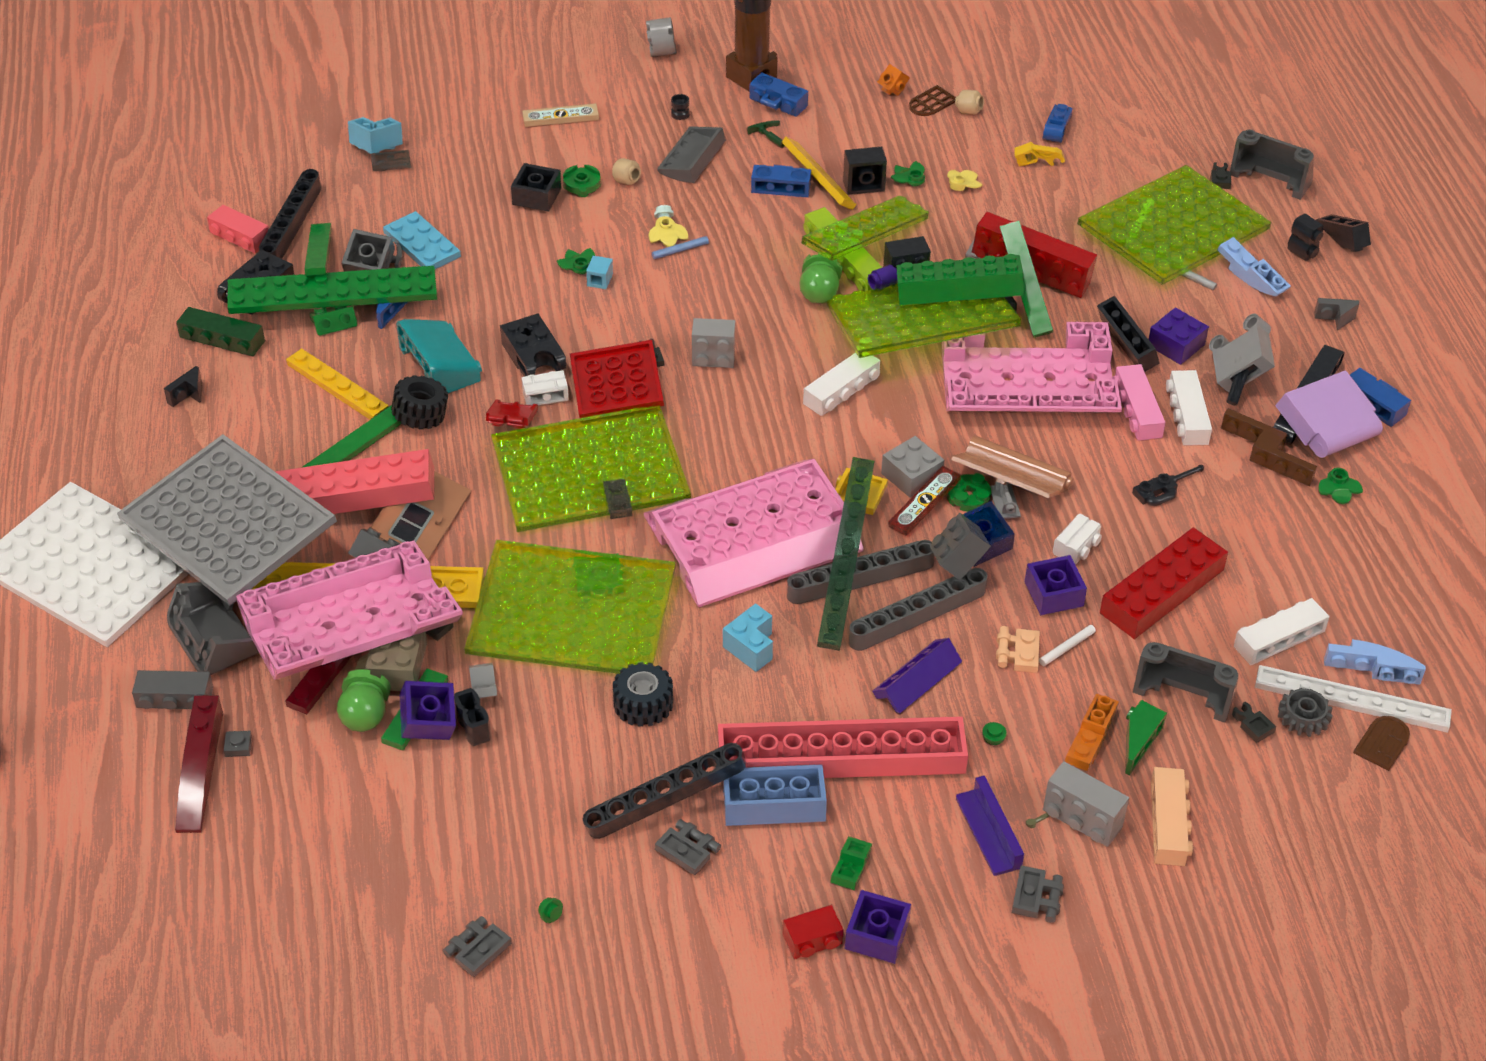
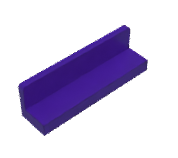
(919, 674)
(990, 828)

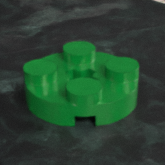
(581, 180)
(974, 483)

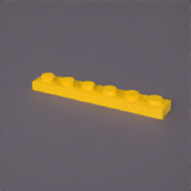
(336, 384)

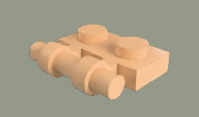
(1026, 649)

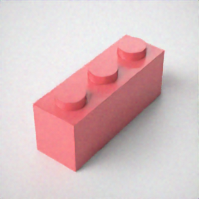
(237, 228)

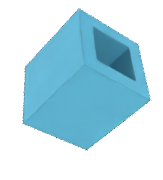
(599, 272)

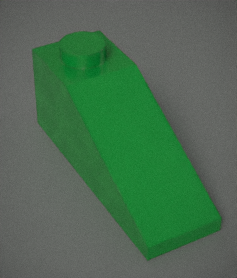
(1142, 730)

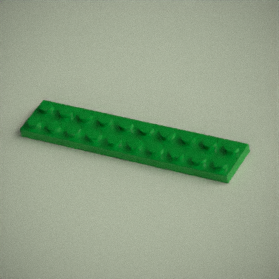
(331, 289)

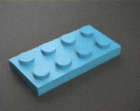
(421, 241)

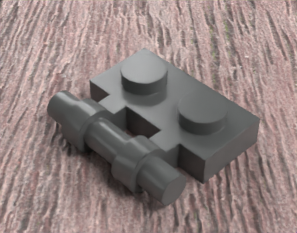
(685, 852)
(1029, 891)
(482, 950)

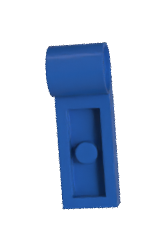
(1057, 123)

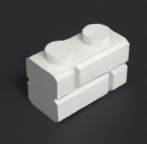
(545, 388)
(1078, 538)

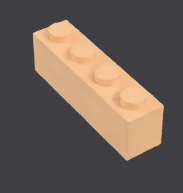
(1170, 816)

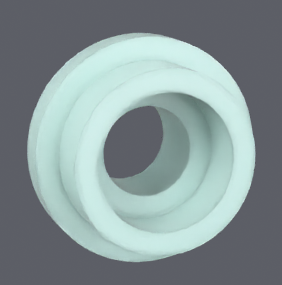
(663, 210)

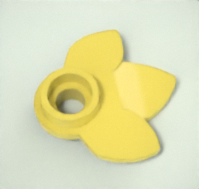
(963, 179)
(668, 233)

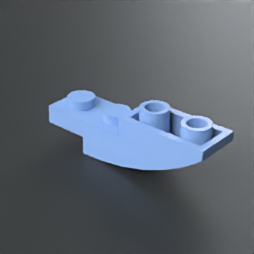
(1254, 273)
(1382, 661)

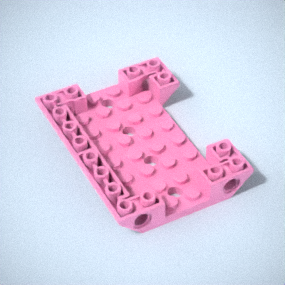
(977, 374)
(763, 543)
(333, 609)

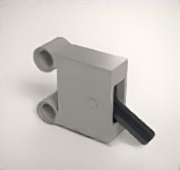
(1242, 358)

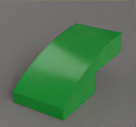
(851, 863)

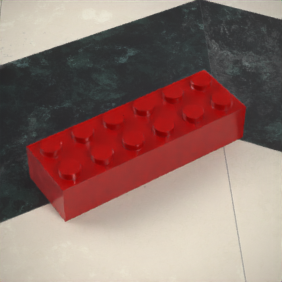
(1053, 260)
(1163, 583)

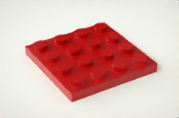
(616, 378)

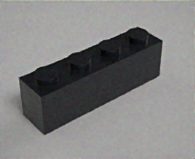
(1128, 333)

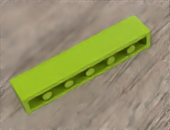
(856, 264)

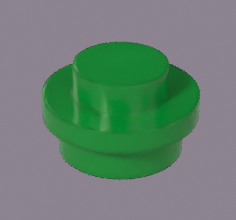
(994, 733)
(550, 909)

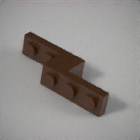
(1268, 447)

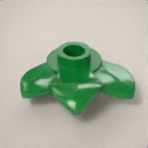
(912, 175)
(576, 262)
(1339, 486)

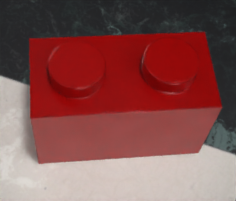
(813, 932)

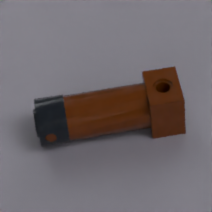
(751, 43)

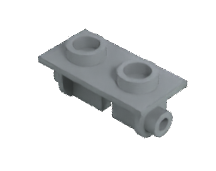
(1005, 500)

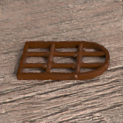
(930, 107)

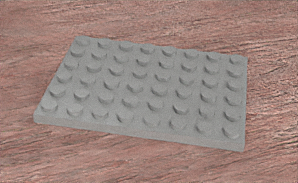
(226, 518)

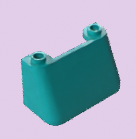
(439, 352)

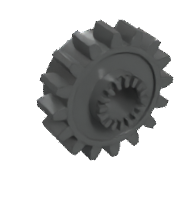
(1305, 711)

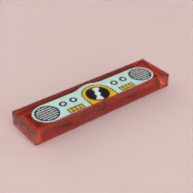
(924, 500)

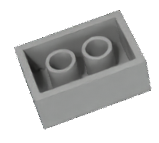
(1085, 803)

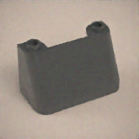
(1274, 159)
(208, 629)
(1187, 672)

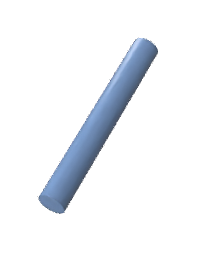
(680, 247)

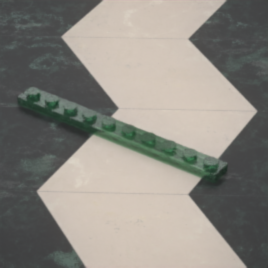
(845, 554)

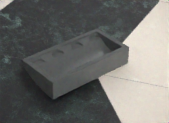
(692, 153)

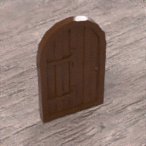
(1383, 741)

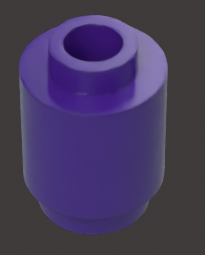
(883, 277)

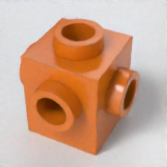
(893, 80)

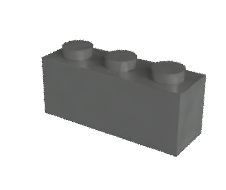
(170, 688)

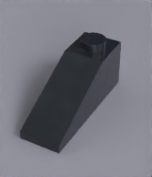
(1347, 231)

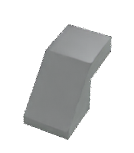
(483, 679)

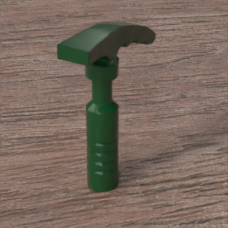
(761, 128)

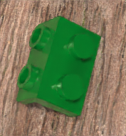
(333, 319)

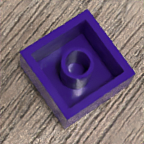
(1178, 335)
(1055, 585)
(427, 710)
(877, 926)

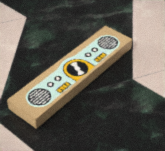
(560, 115)

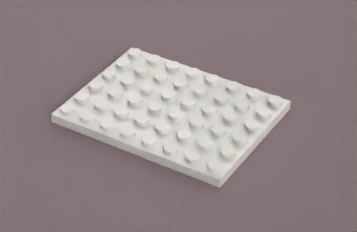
(85, 565)

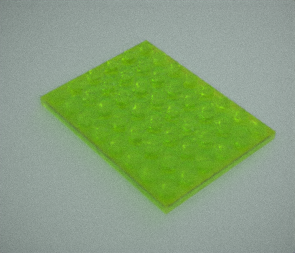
(1173, 223)
(880, 325)
(559, 468)
(570, 607)

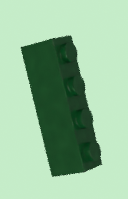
(220, 331)

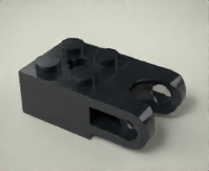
(260, 265)
(531, 345)

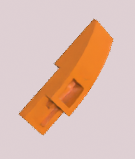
(1092, 732)

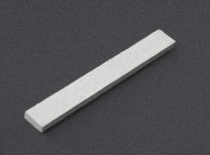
(1356, 698)

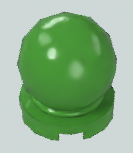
(820, 278)
(362, 700)

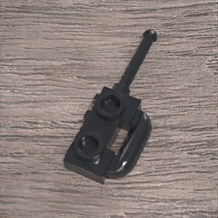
(1166, 484)

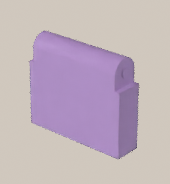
(1330, 414)

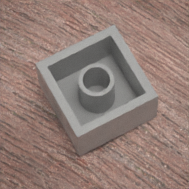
(713, 342)
(910, 465)

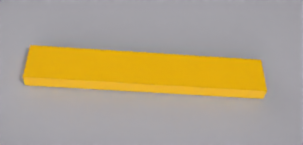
(819, 173)

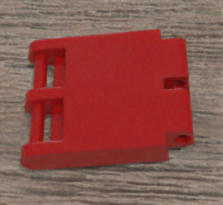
(513, 414)

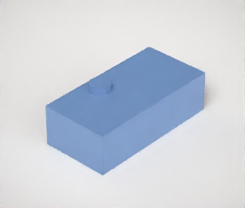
(775, 795)

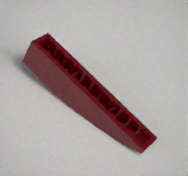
(198, 762)

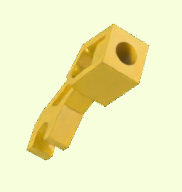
(1030, 153)

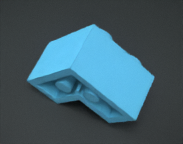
(375, 135)
(748, 637)

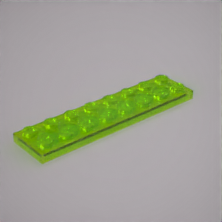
(864, 227)

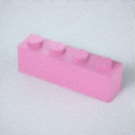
(1139, 402)

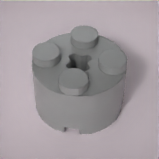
(661, 37)

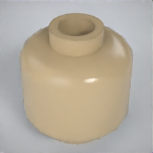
(969, 102)
(626, 171)

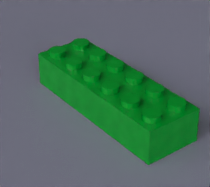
(960, 279)

